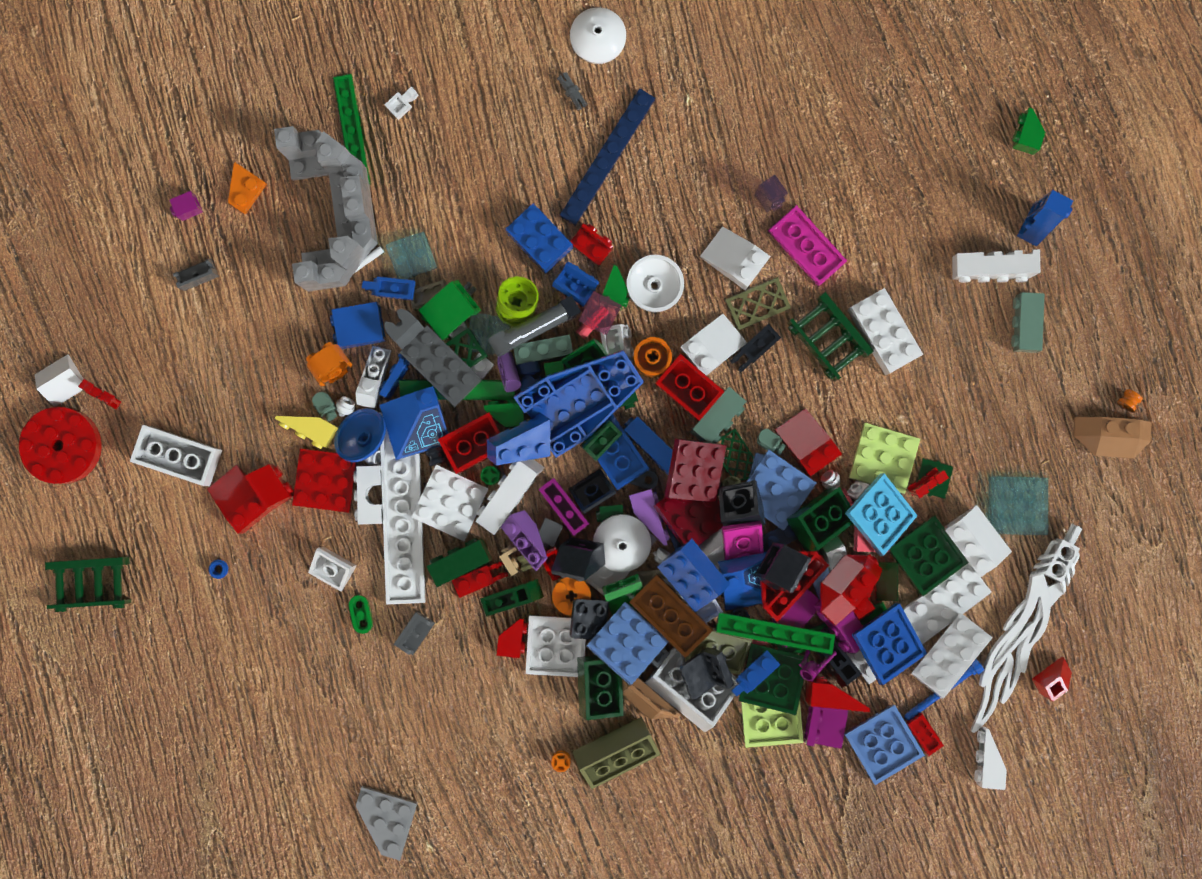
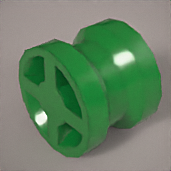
(487, 475)

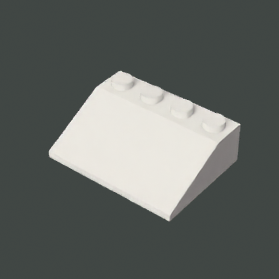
(670, 685)

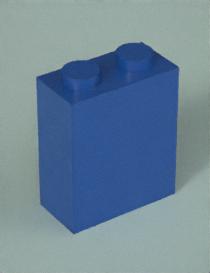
(358, 325)

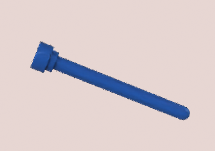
(975, 668)

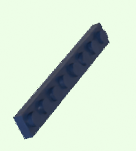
(607, 157)

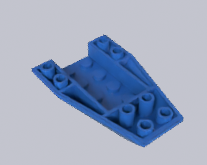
(580, 398)

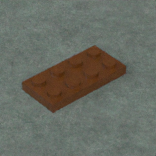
(671, 615)

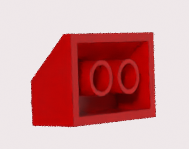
(689, 387)
(468, 444)

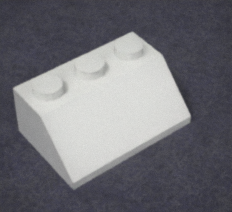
(978, 540)

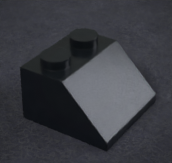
(741, 504)

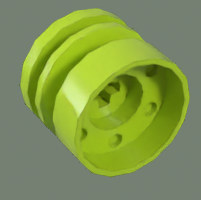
(516, 300)

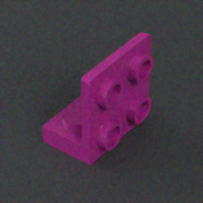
(825, 727)

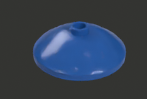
(360, 435)

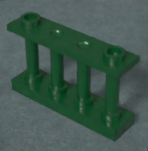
(838, 319)
(97, 566)

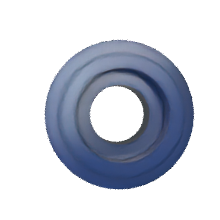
(213, 572)

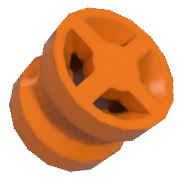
(1129, 400)
(561, 761)

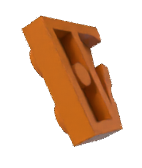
(244, 188)

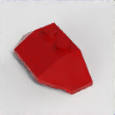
(847, 586)
(778, 602)

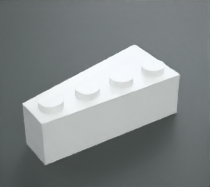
(996, 266)
(508, 495)

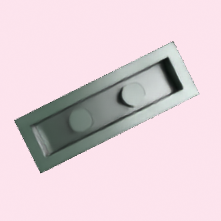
(1028, 322)
(543, 350)
(719, 417)

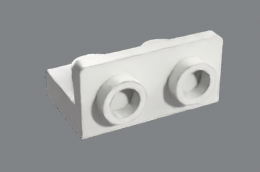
(617, 340)

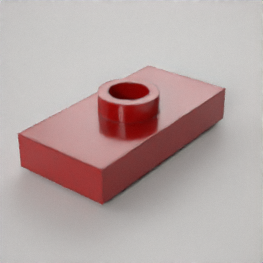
(924, 734)

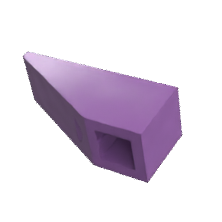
(643, 509)
(525, 537)

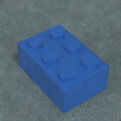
(539, 238)
(693, 575)

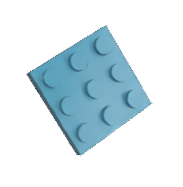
(881, 514)

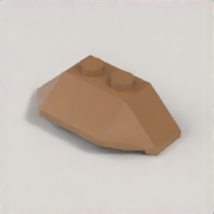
(1112, 435)
(647, 701)

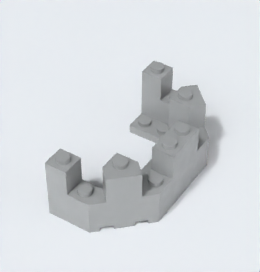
(319, 155)

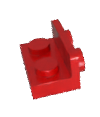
(592, 244)

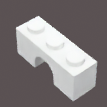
(366, 479)

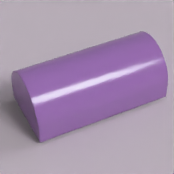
(508, 372)

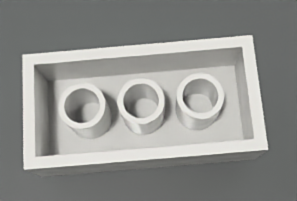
(885, 331)
(176, 455)
(951, 655)

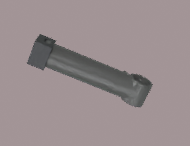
(507, 340)

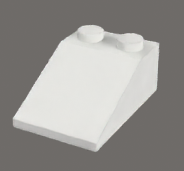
(735, 257)
(713, 345)

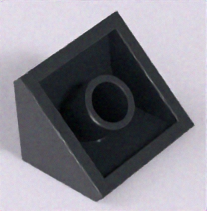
(592, 490)

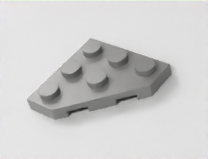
(386, 819)

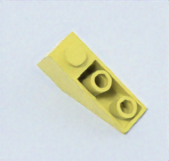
(314, 428)

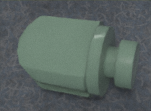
(324, 405)
(770, 441)

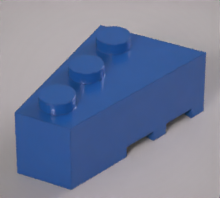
(1044, 217)

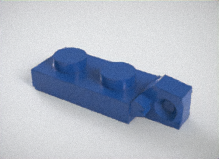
(391, 288)
(397, 372)
(755, 673)

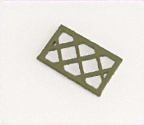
(754, 319)

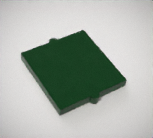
(939, 490)

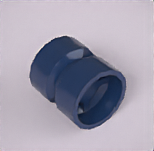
(529, 373)

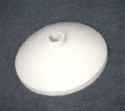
(601, 46)
(656, 270)
(625, 530)

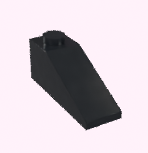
(840, 666)

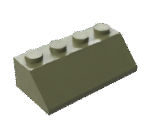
(616, 753)

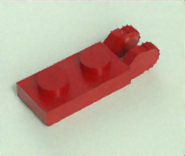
(477, 579)

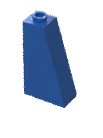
(649, 442)

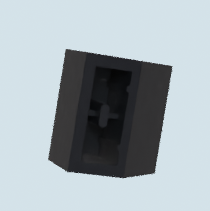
(578, 559)
(782, 567)

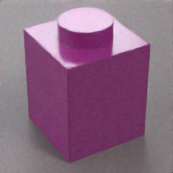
(185, 206)

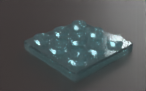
(1018, 505)

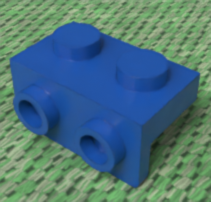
(575, 283)

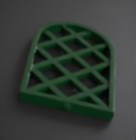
(739, 453)

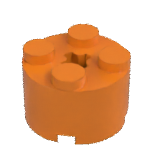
(328, 364)
(658, 366)
(562, 588)

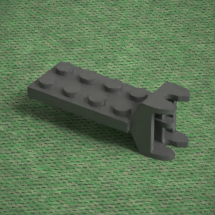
(432, 358)

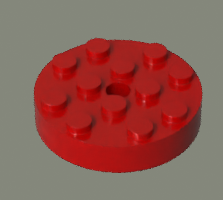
(44, 458)

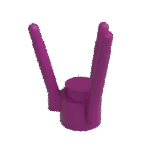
(812, 668)

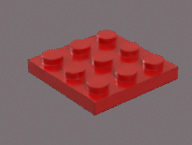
(324, 481)

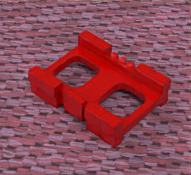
(97, 393)
(928, 482)

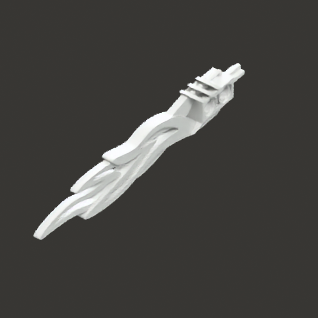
(1023, 635)

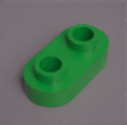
(359, 614)

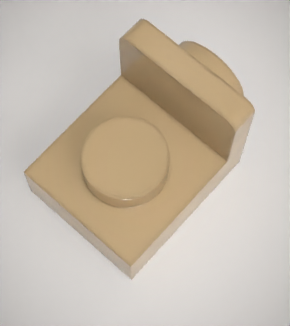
(510, 563)

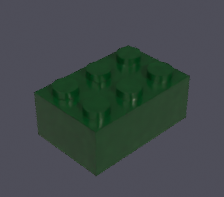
(821, 519)
(458, 561)
(598, 689)

